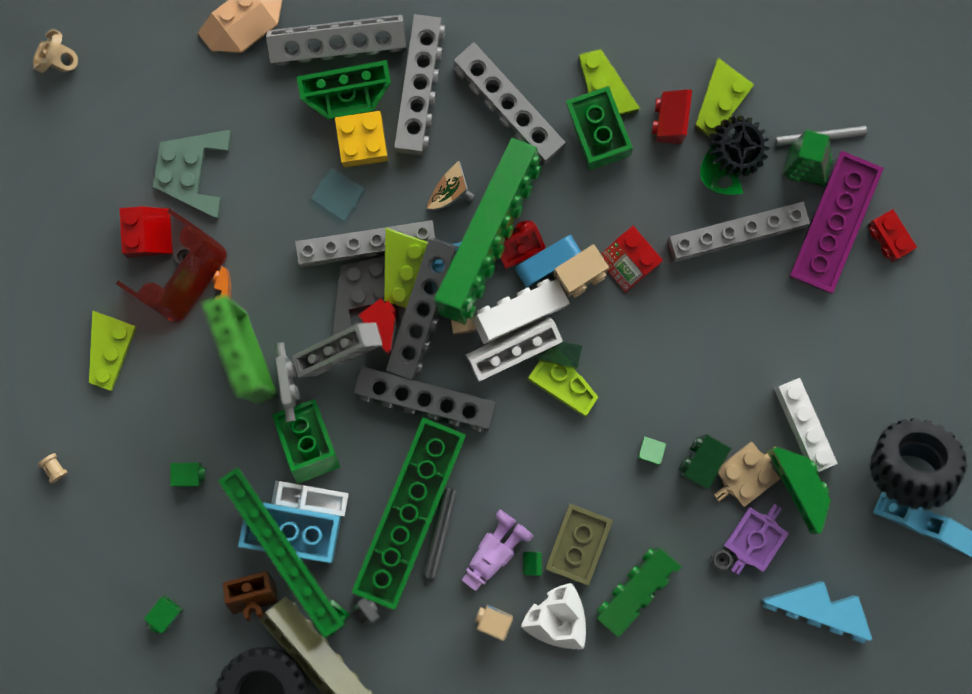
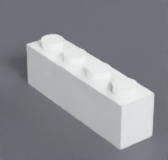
(520, 311)
(514, 348)
(805, 424)

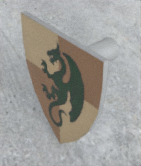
(450, 189)

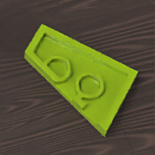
(600, 74)
(723, 96)
(402, 265)
(108, 349)
(565, 386)

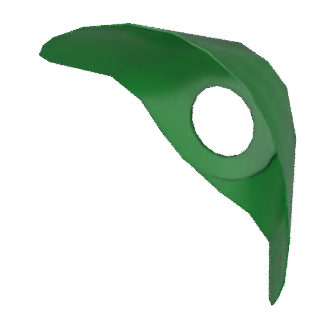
(710, 176)

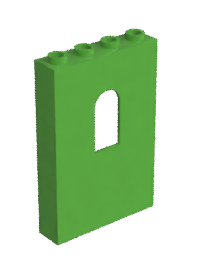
(240, 350)

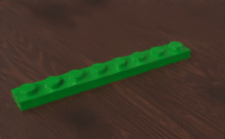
(281, 552)

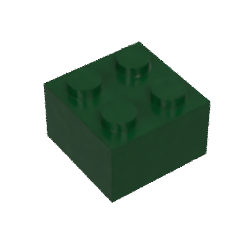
(704, 461)

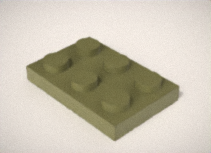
(578, 544)

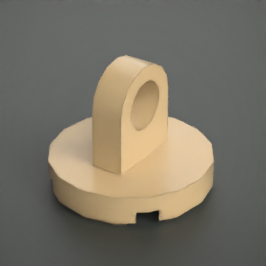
(50, 54)

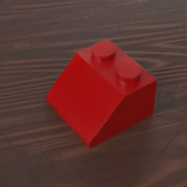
(673, 116)
(145, 231)

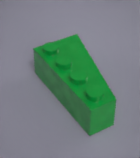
(637, 590)

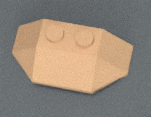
(239, 24)

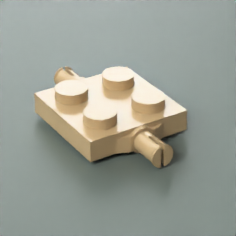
(746, 475)

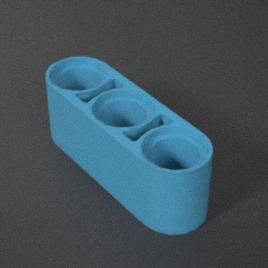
(546, 261)

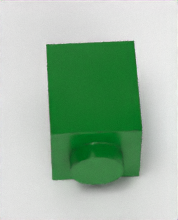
(187, 474)
(162, 615)

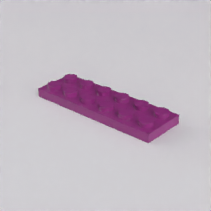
(836, 222)

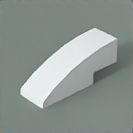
(309, 498)

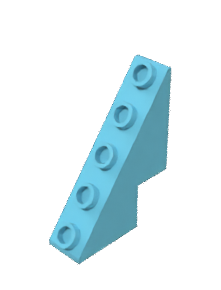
(926, 524)
(814, 603)

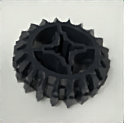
(742, 128)

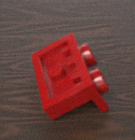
(891, 235)
(522, 244)

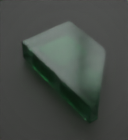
(562, 354)

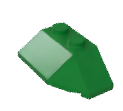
(345, 89)
(803, 486)

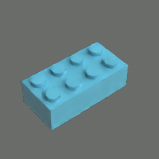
(309, 532)

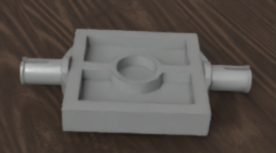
(288, 390)

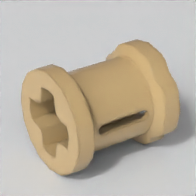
(52, 468)

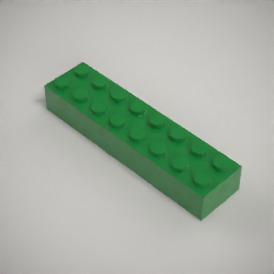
(488, 232)
(408, 513)

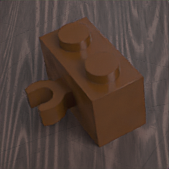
(250, 594)

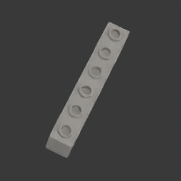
(422, 27)
(345, 30)
(473, 58)
(738, 231)
(355, 244)

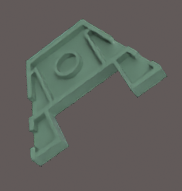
(181, 166)

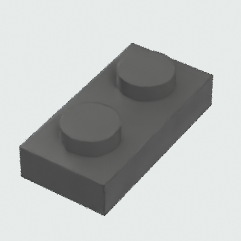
(365, 612)

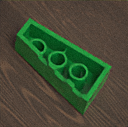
(809, 159)

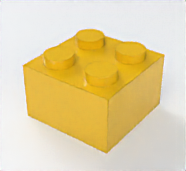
(361, 139)

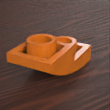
(222, 282)

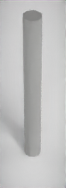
(833, 134)

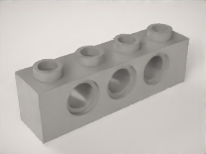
(337, 350)

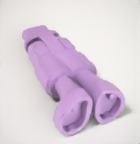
(493, 553)

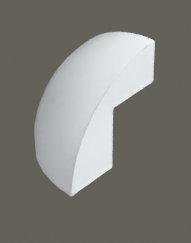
(558, 619)

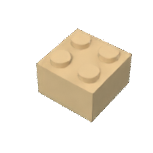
(581, 271)

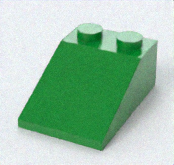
(599, 128)
(306, 442)

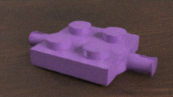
(756, 539)

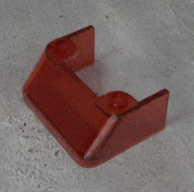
(189, 279)

